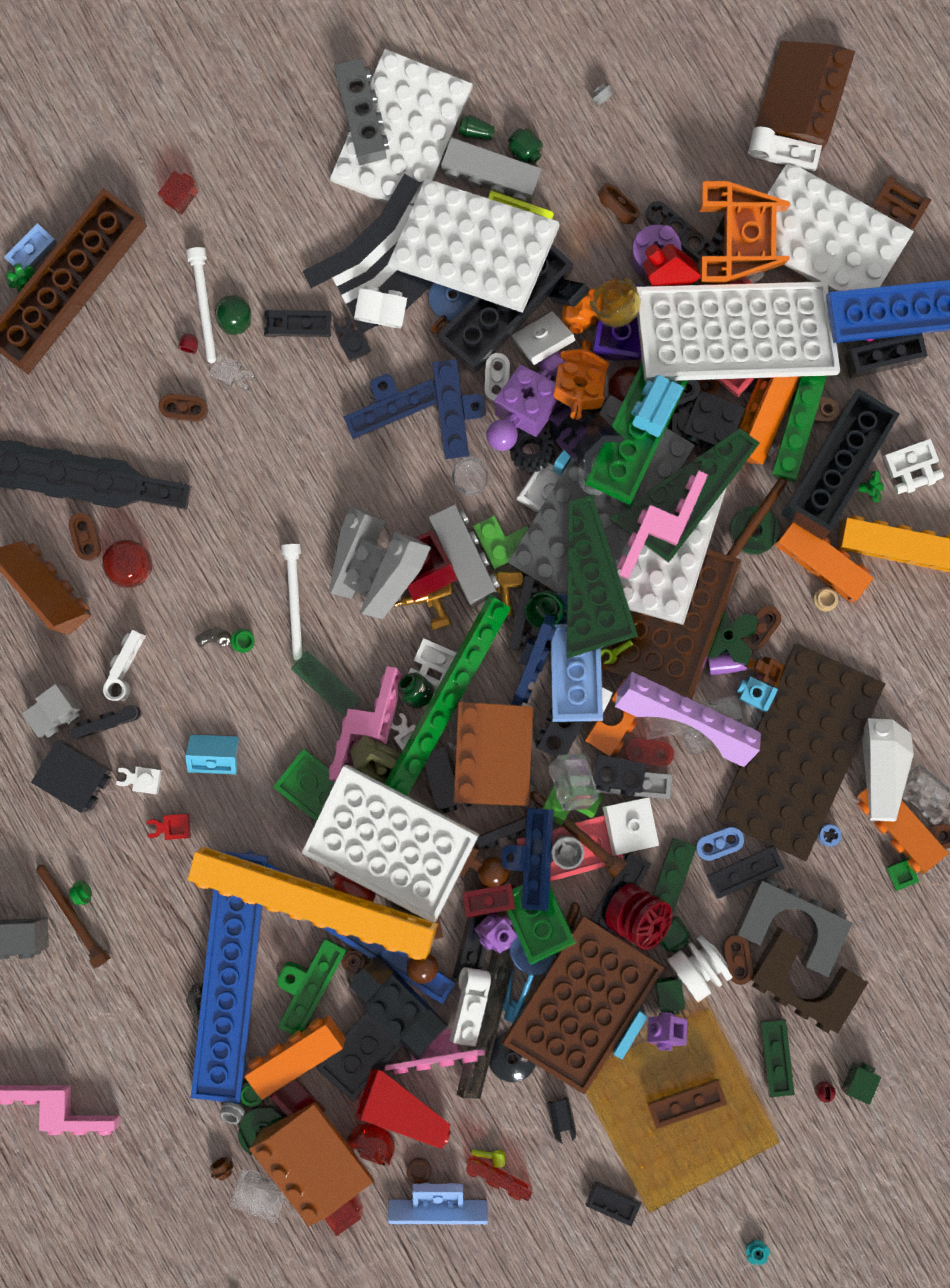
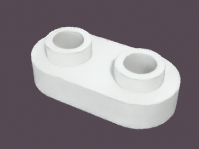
(496, 378)

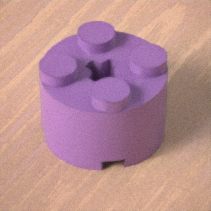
(653, 234)

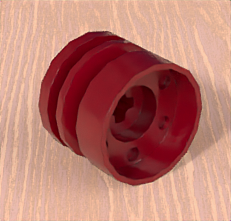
(639, 916)

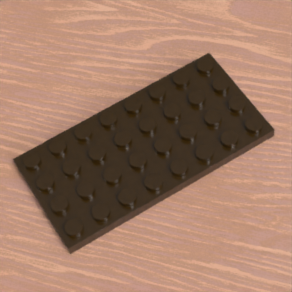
(802, 752)

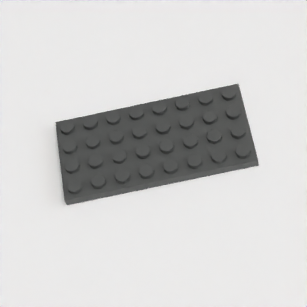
(545, 544)

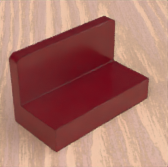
(489, 900)
(294, 1097)

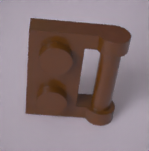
(896, 208)

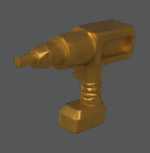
(508, 580)
(433, 599)

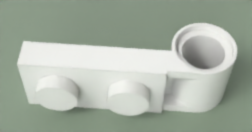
(783, 150)
(121, 664)
(471, 1006)

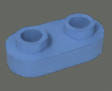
(719, 844)

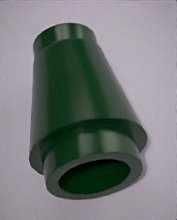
(475, 128)

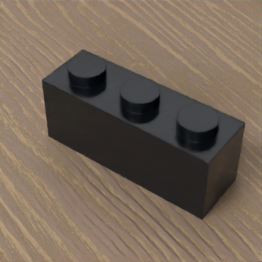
(885, 355)

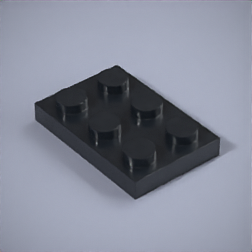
(364, 1049)

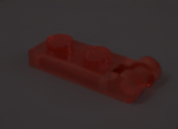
(498, 1178)

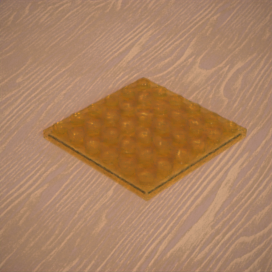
(691, 1151)

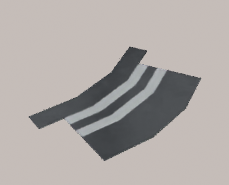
(368, 257)

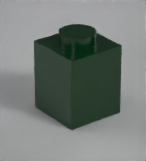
(670, 995)
(861, 1082)

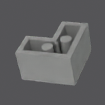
(53, 710)

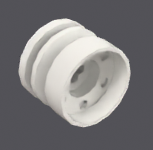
(700, 968)

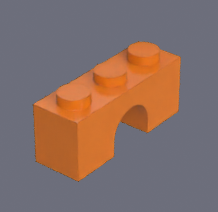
(608, 738)

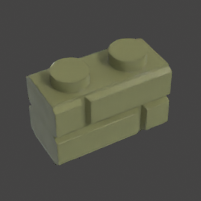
(373, 758)

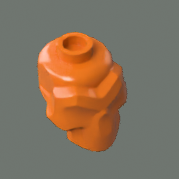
(581, 316)

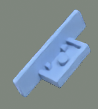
(437, 1206)

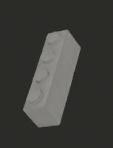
(490, 170)
(462, 552)

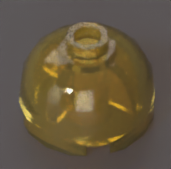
(616, 302)

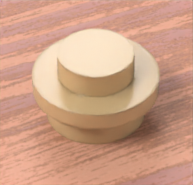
(825, 599)

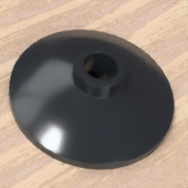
(503, 1068)

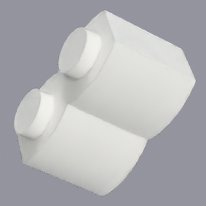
(380, 307)

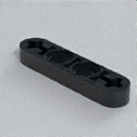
(688, 231)

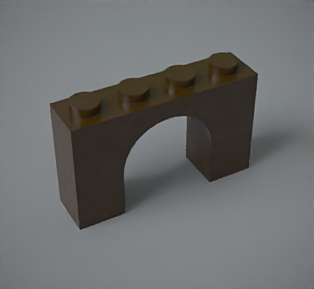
(828, 1009)

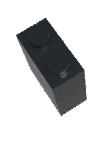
(72, 776)

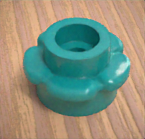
(752, 1247)

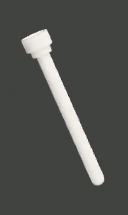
(197, 258)
(291, 553)

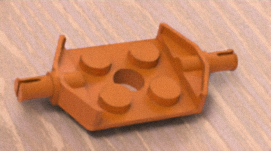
(585, 369)

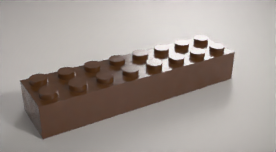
(67, 279)

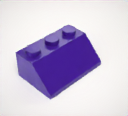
(619, 342)

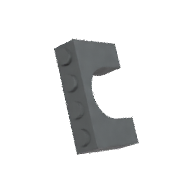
(828, 928)

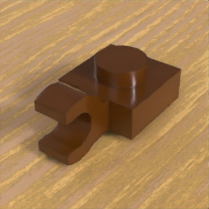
(768, 670)

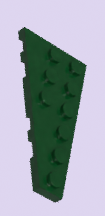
(719, 463)
(596, 599)

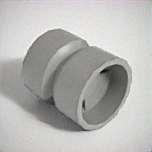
(567, 852)

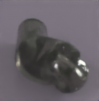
(215, 635)
(194, 1000)

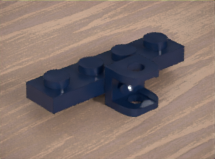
(390, 405)
(454, 408)
(534, 659)
(533, 859)

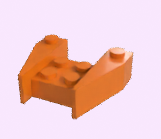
(747, 232)

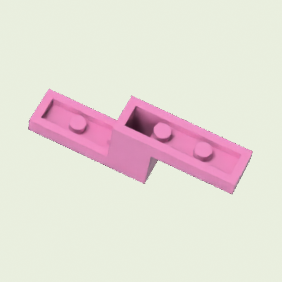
(661, 524)
(372, 724)
(56, 1109)

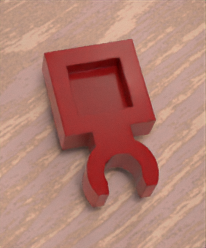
(173, 827)

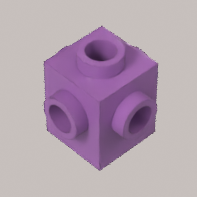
(496, 933)
(667, 1031)

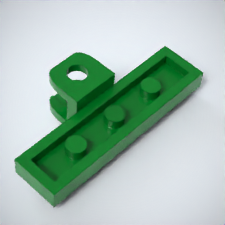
(308, 985)

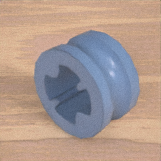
(832, 842)

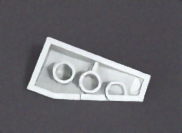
(887, 766)

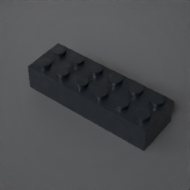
(486, 325)
(840, 464)

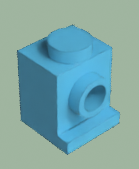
(766, 696)

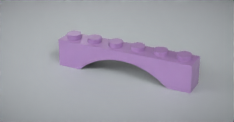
(646, 698)

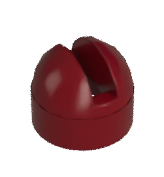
(188, 343)
(820, 1091)

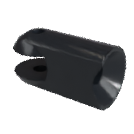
(561, 1118)

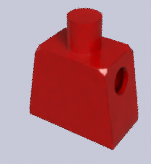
(669, 266)

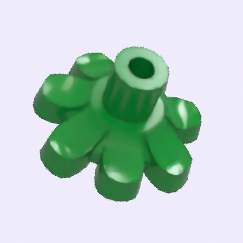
(20, 277)
(873, 487)

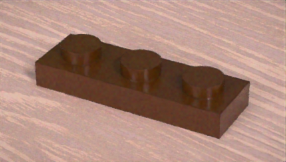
(687, 1103)

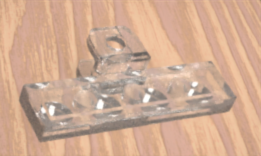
(660, 727)

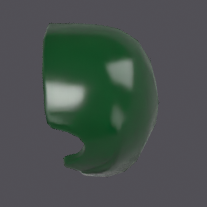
(233, 314)
(541, 604)

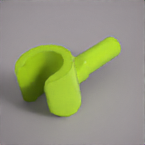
(613, 653)
(498, 1156)

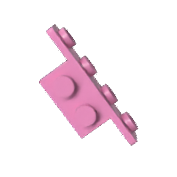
(439, 1051)

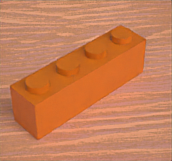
(766, 411)
(825, 562)
(908, 837)
(295, 1056)

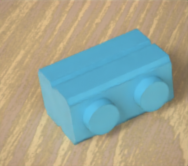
(657, 405)

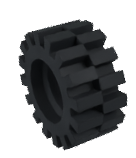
(532, 460)

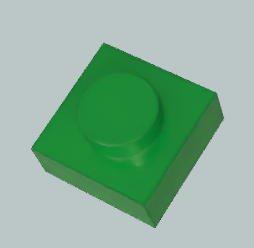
(901, 875)

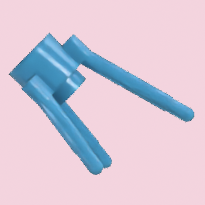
(513, 1009)

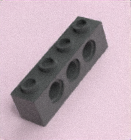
(348, 76)

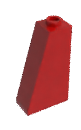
(397, 1110)

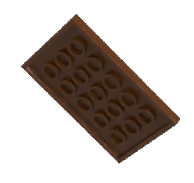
(677, 652)
(582, 1005)

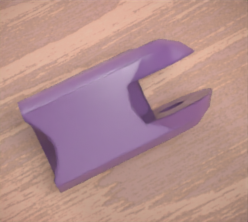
(724, 664)

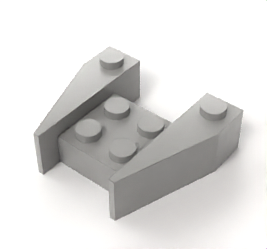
(371, 569)

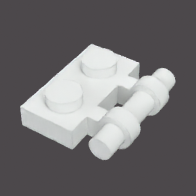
(910, 459)
(434, 657)

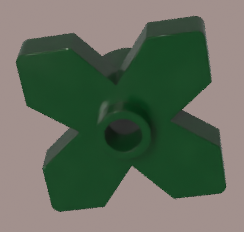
(737, 648)

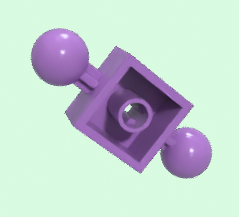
(524, 403)

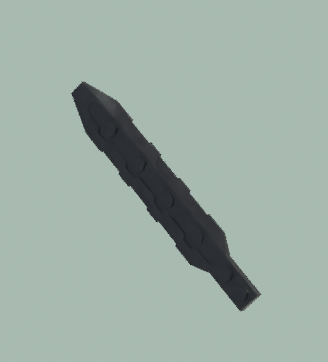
(84, 478)

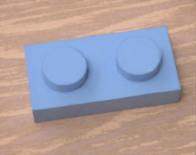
(31, 247)

